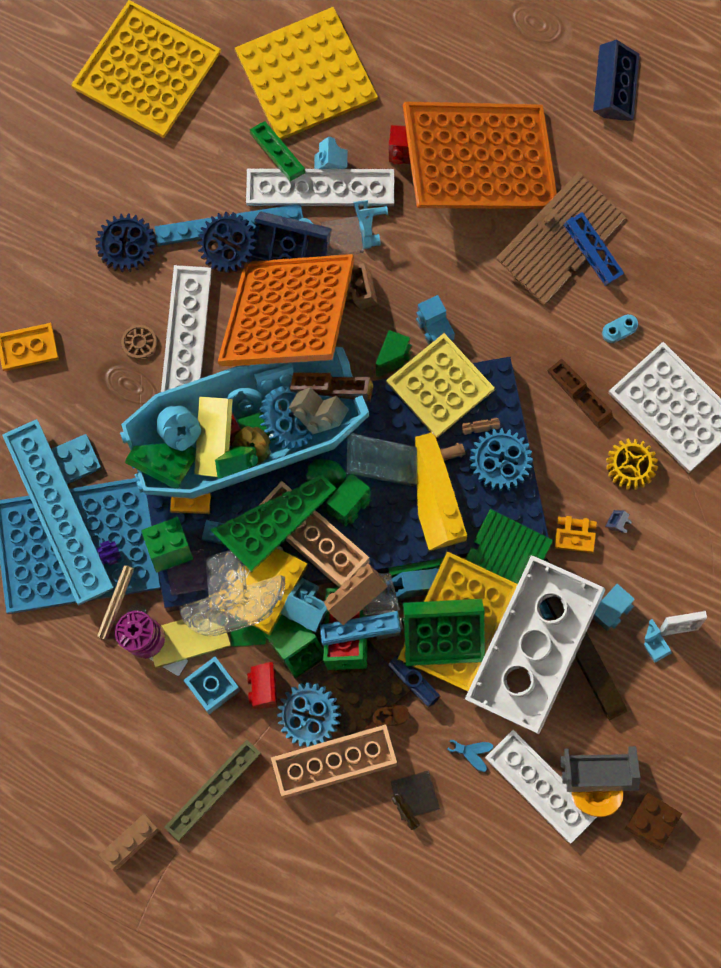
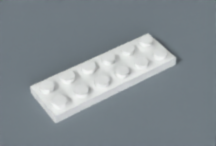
(539, 785)

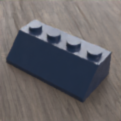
(616, 81)

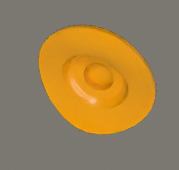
(598, 802)

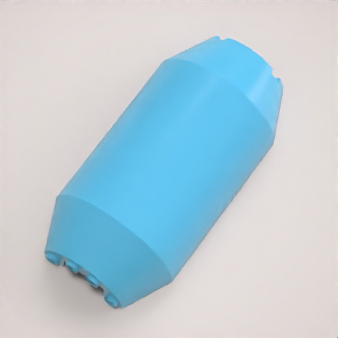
(142, 425)

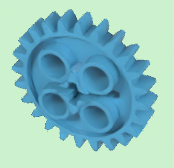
(273, 417)
(496, 475)
(312, 698)

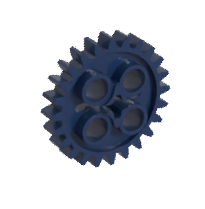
(235, 227)
(142, 243)

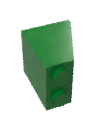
(295, 646)

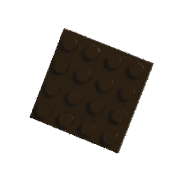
(359, 690)

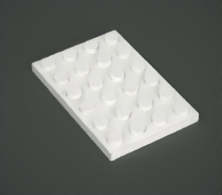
(672, 406)

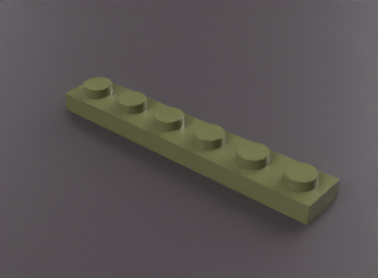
(212, 790)

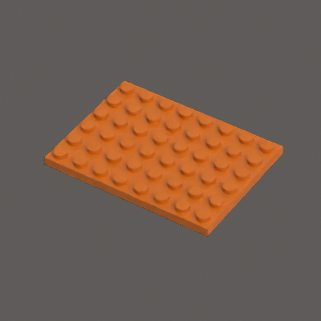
(479, 155)
(287, 311)

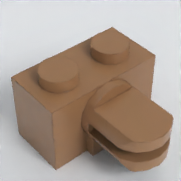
(361, 287)

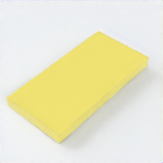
(214, 440)
(185, 643)

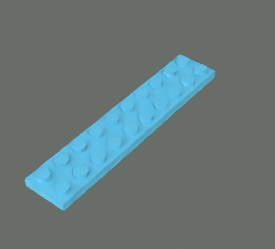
(58, 512)

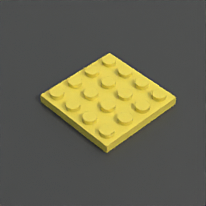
(440, 385)

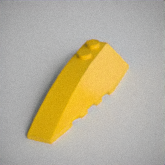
(436, 498)

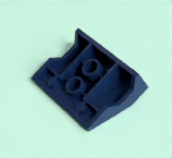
(288, 238)

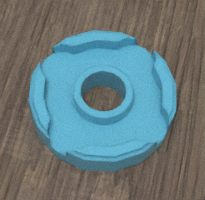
(249, 396)

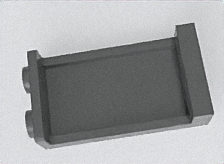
(601, 772)

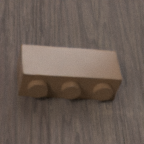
(355, 594)
(129, 842)

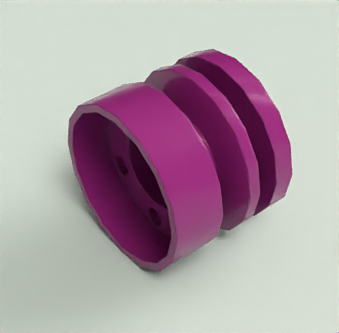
(140, 634)

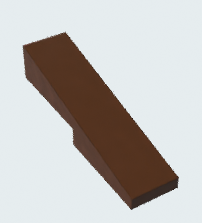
(331, 386)
(578, 391)

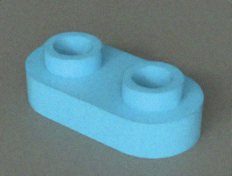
(620, 327)

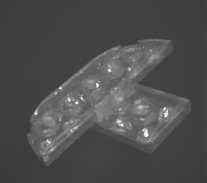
(230, 600)

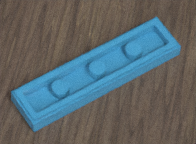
(360, 628)

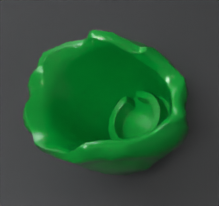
(329, 469)

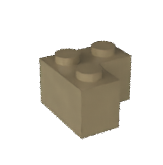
(316, 413)

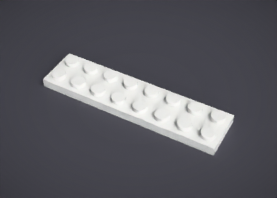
(320, 187)
(186, 326)

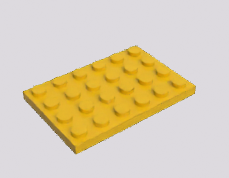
(463, 581)

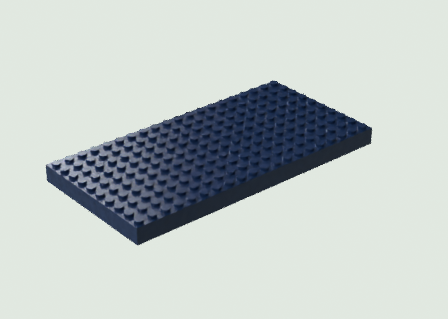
(390, 523)

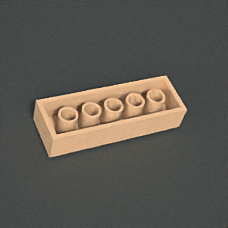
(324, 545)
(334, 761)

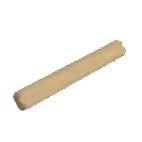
(115, 602)

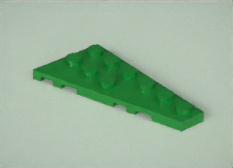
(265, 527)

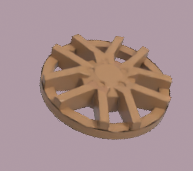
(139, 341)

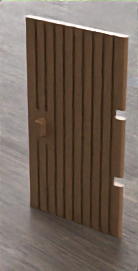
(544, 248)

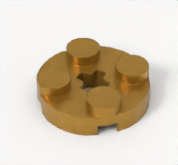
(258, 437)

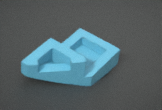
(655, 643)

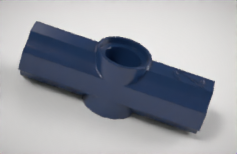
(422, 689)

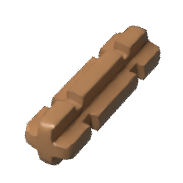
(480, 426)

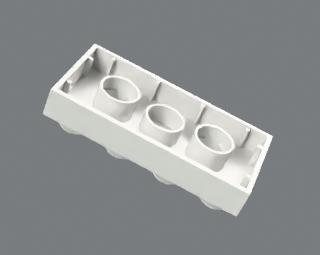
(535, 644)

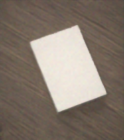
(683, 623)

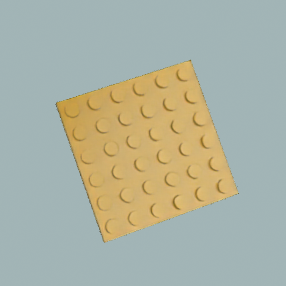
(146, 68)
(306, 73)

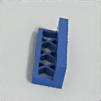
(590, 252)

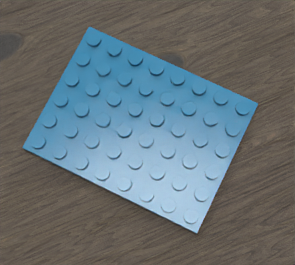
(30, 567)

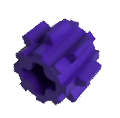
(109, 552)

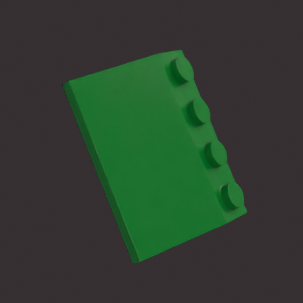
(444, 632)

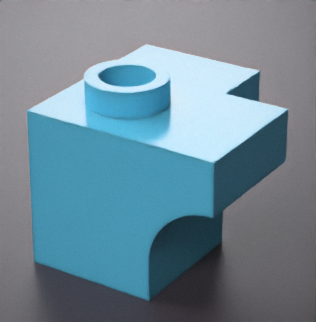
(330, 155)

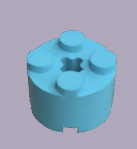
(178, 427)

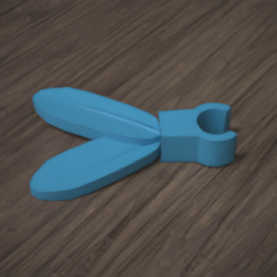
(470, 753)

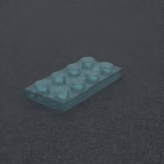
(381, 460)

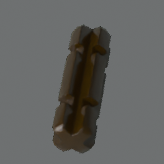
(405, 811)

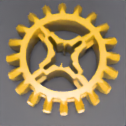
(644, 456)

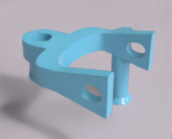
(365, 224)

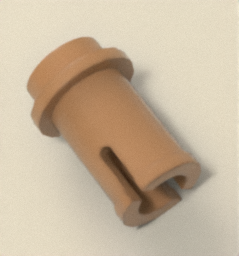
(452, 452)

